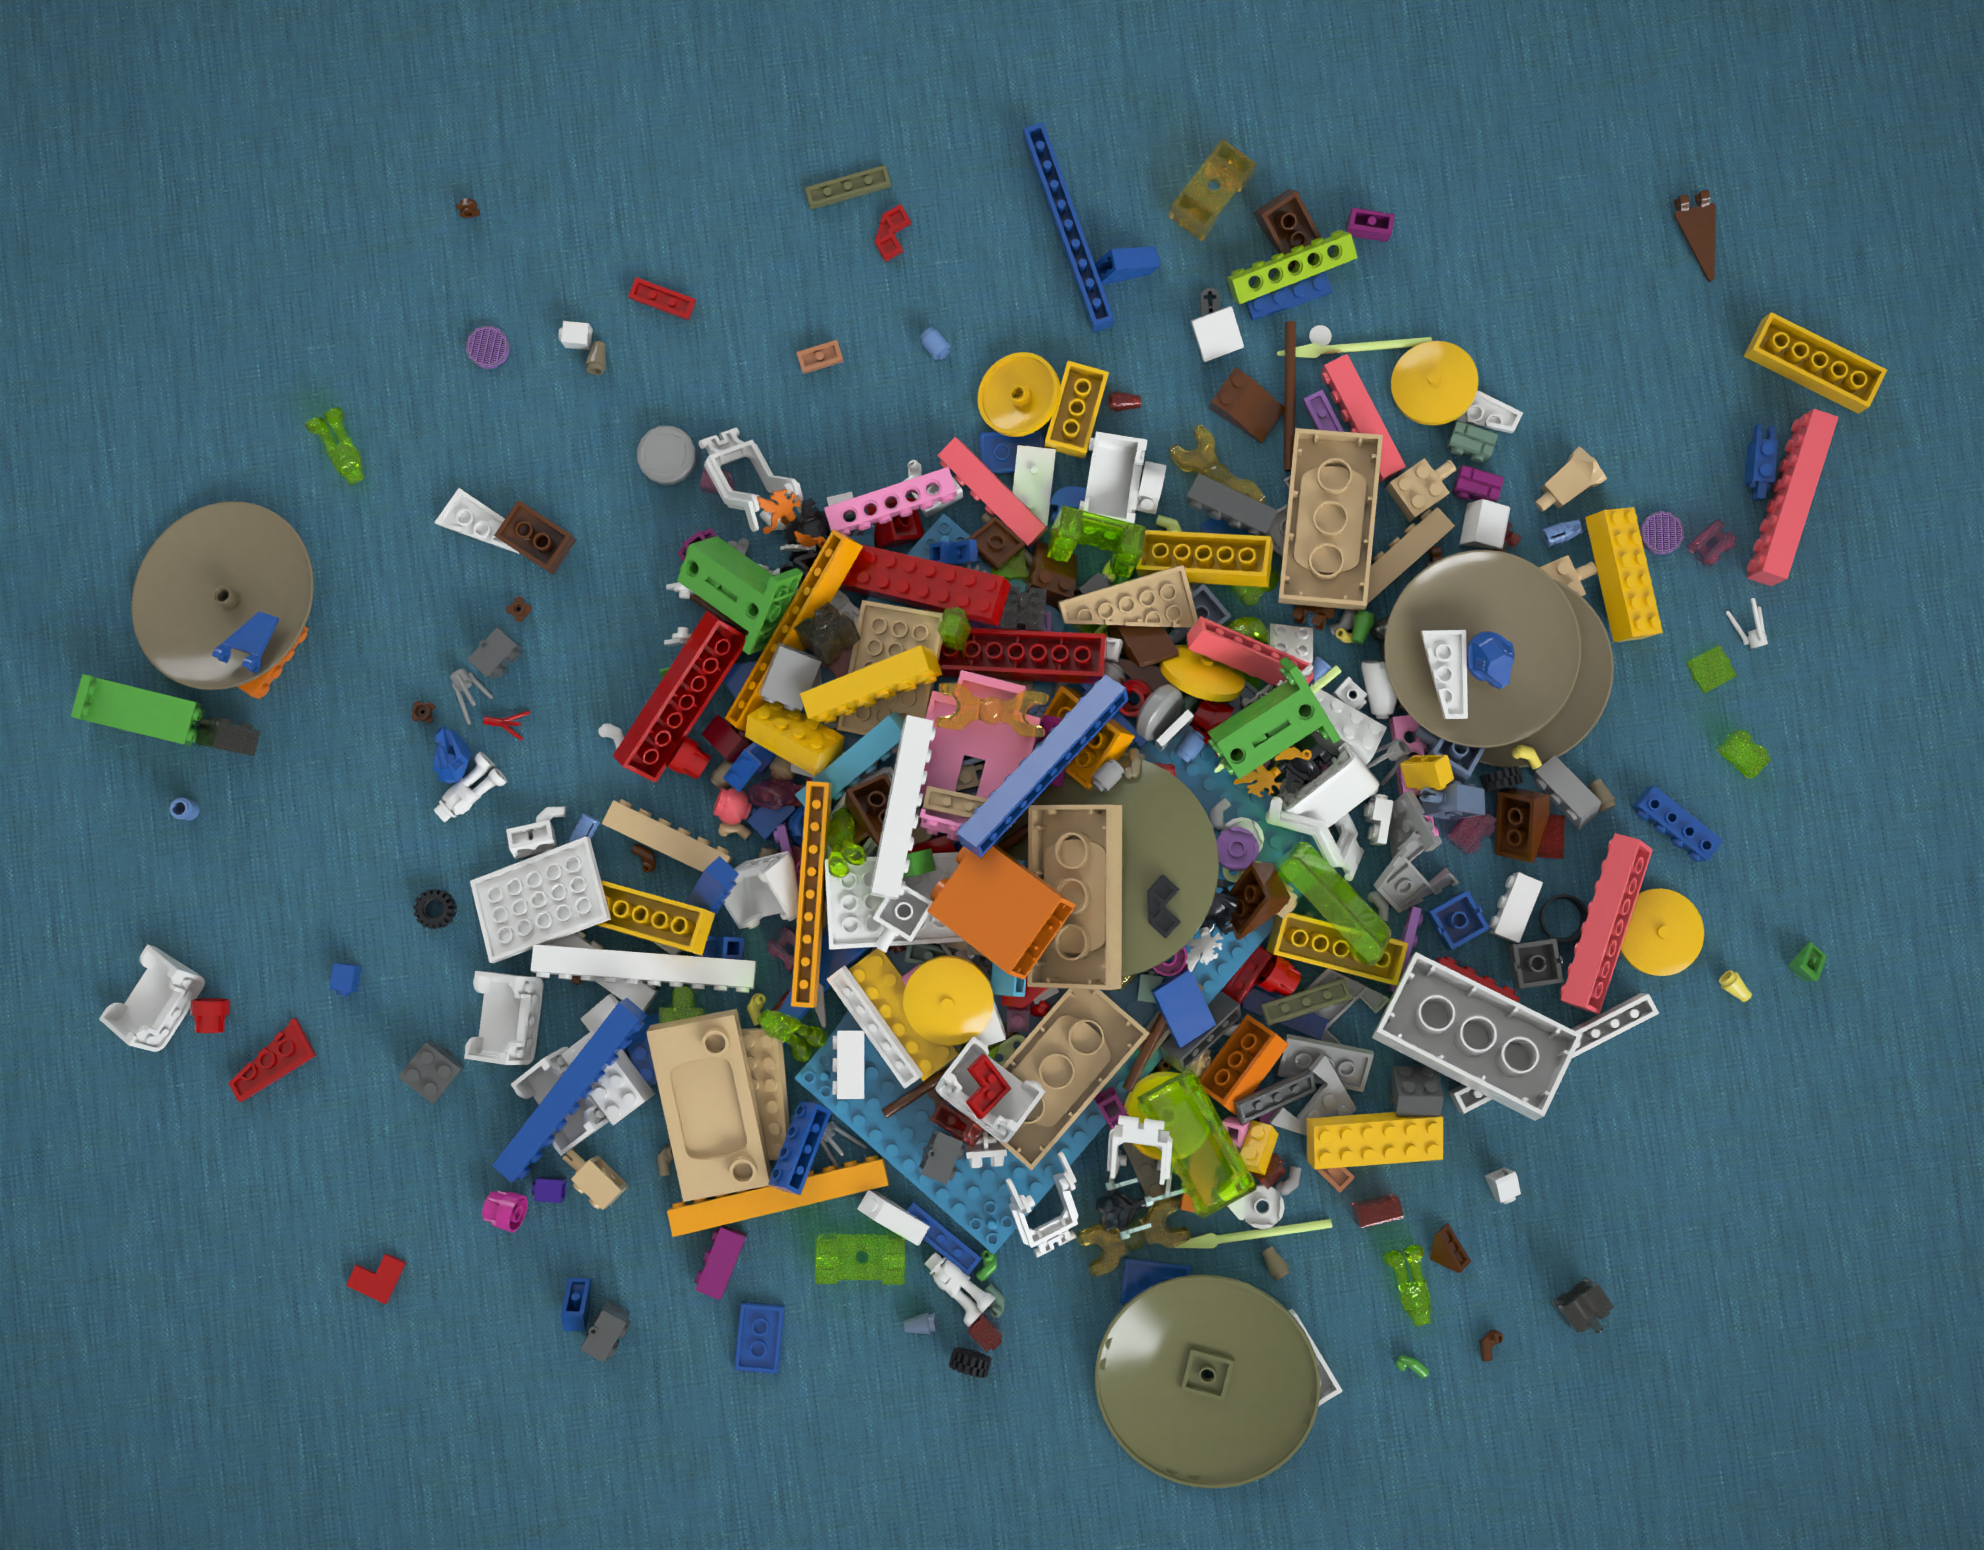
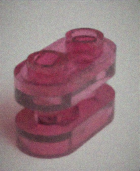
(1711, 555)
(773, 793)
(776, 948)

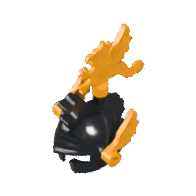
(1299, 761)

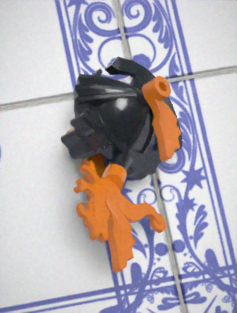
(806, 530)

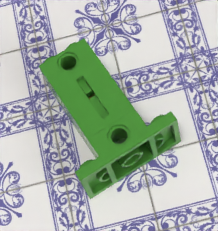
(739, 588)
(137, 710)
(1271, 724)

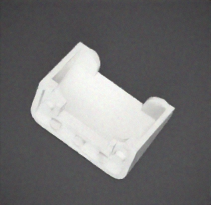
(1114, 476)
(1334, 791)
(764, 889)
(155, 1003)
(507, 1018)
(538, 1083)
(1008, 1113)

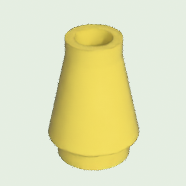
(1734, 985)

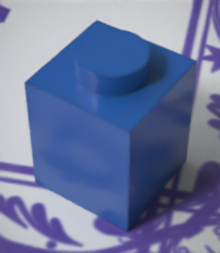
(345, 978)

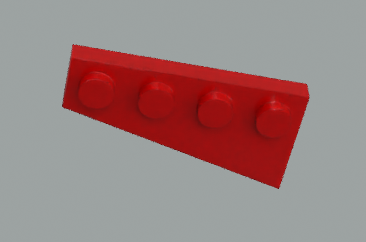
(284, 1054)

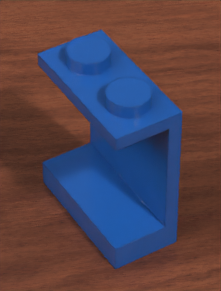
(751, 760)

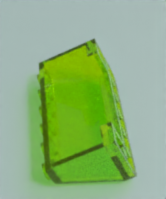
(1336, 901)
(1201, 1145)

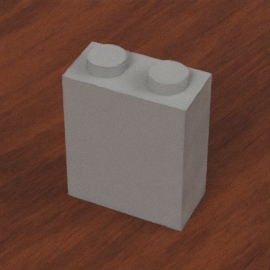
(788, 676)

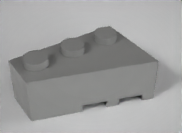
(1567, 792)

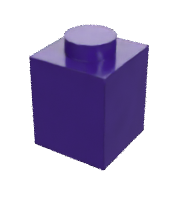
(549, 1189)

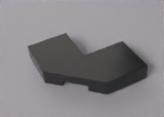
(1158, 915)

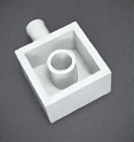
(901, 917)

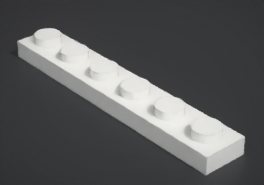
(875, 1027)

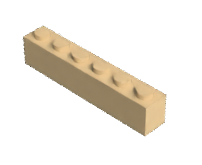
(1407, 550)
(662, 837)

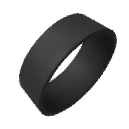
(1583, 915)

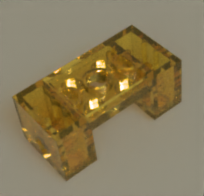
(1197, 204)

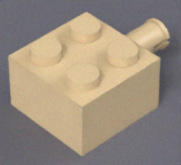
(1420, 488)
(1564, 572)
(595, 1179)

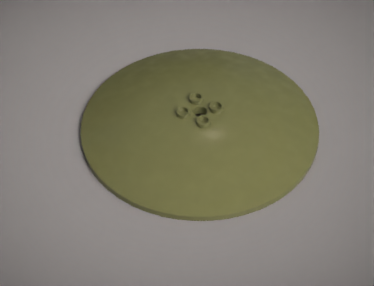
(1161, 834)
(1196, 1426)

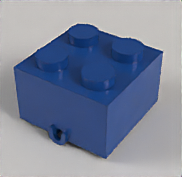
(1457, 920)

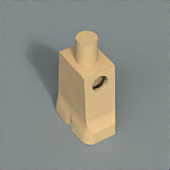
(1572, 479)

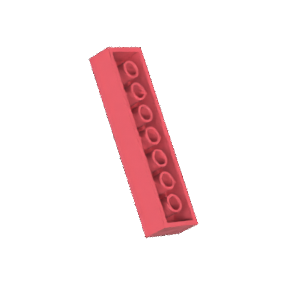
(1791, 497)
(1606, 923)

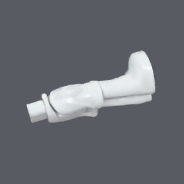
(460, 796)
(951, 1279)

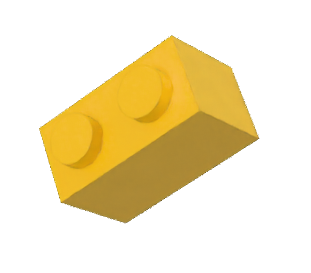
(1427, 771)
(1258, 1146)

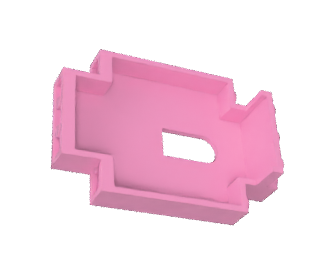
(994, 743)

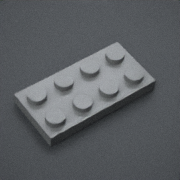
(1349, 1062)

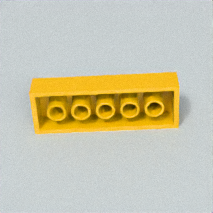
(1815, 363)
(1209, 557)
(1623, 574)
(871, 684)
(657, 918)
(1322, 945)
(885, 989)
(1373, 1140)

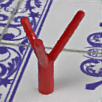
(503, 722)

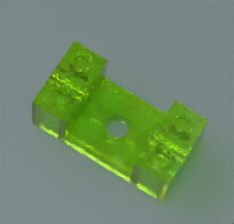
(1106, 533)
(837, 1258)

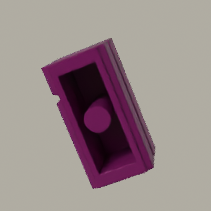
(1370, 224)
(1477, 484)

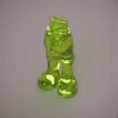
(344, 456)
(842, 845)
(782, 1026)
(1414, 1296)

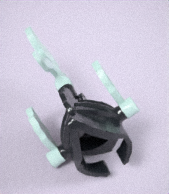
(1120, 1209)

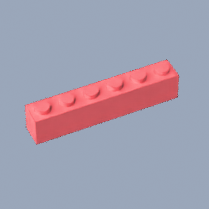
(1360, 411)
(991, 491)
(1240, 651)

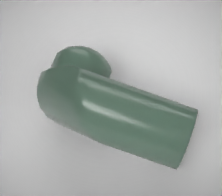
(998, 1304)

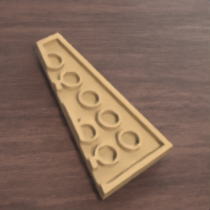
(1150, 600)
(769, 1083)

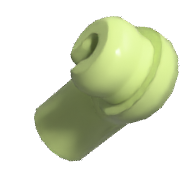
(1169, 523)

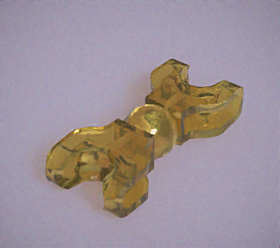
(1206, 463)
(991, 710)
(1115, 1248)

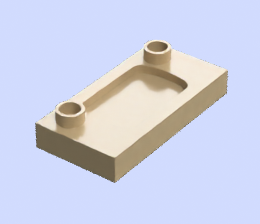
(1330, 519)
(1081, 857)
(1072, 1059)
(709, 1105)

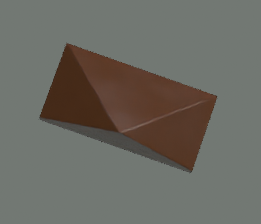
(1448, 1250)

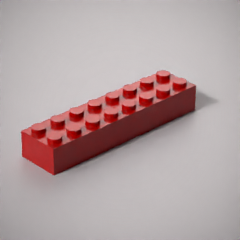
(927, 584)
(1029, 656)
(681, 697)

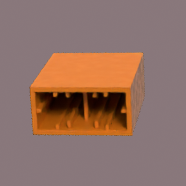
(1000, 909)

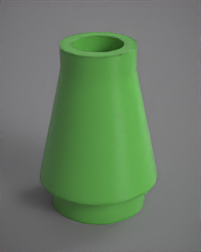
(1361, 626)

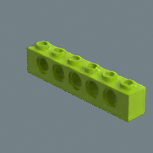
(1343, 252)

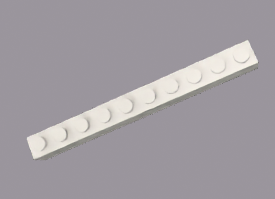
(643, 967)
(1594, 1033)

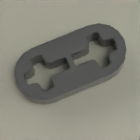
(1215, 306)

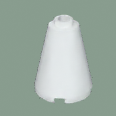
(1378, 687)

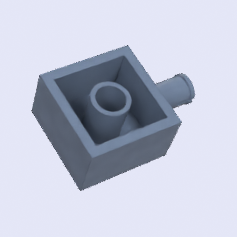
(1207, 607)
(1461, 758)
(1454, 801)

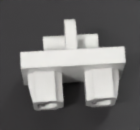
(986, 1147)

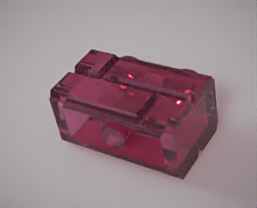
(1470, 831)

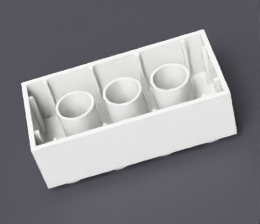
(1477, 1037)

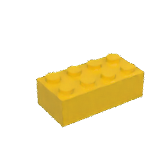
(1077, 409)
(794, 737)

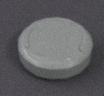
(666, 455)
(1159, 712)

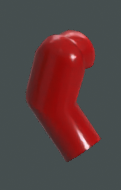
(1040, 1010)

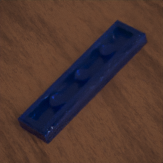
(1309, 1024)

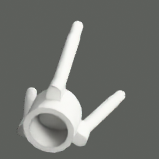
(1756, 637)

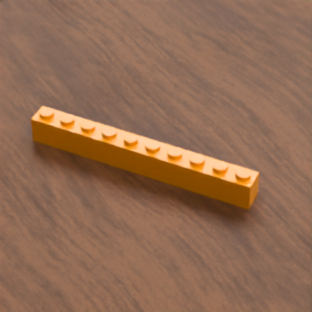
(815, 591)
(811, 894)
(766, 1200)

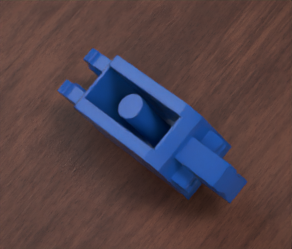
(1761, 462)

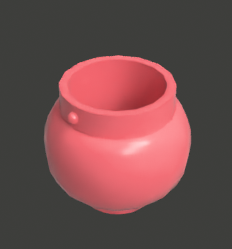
(732, 806)

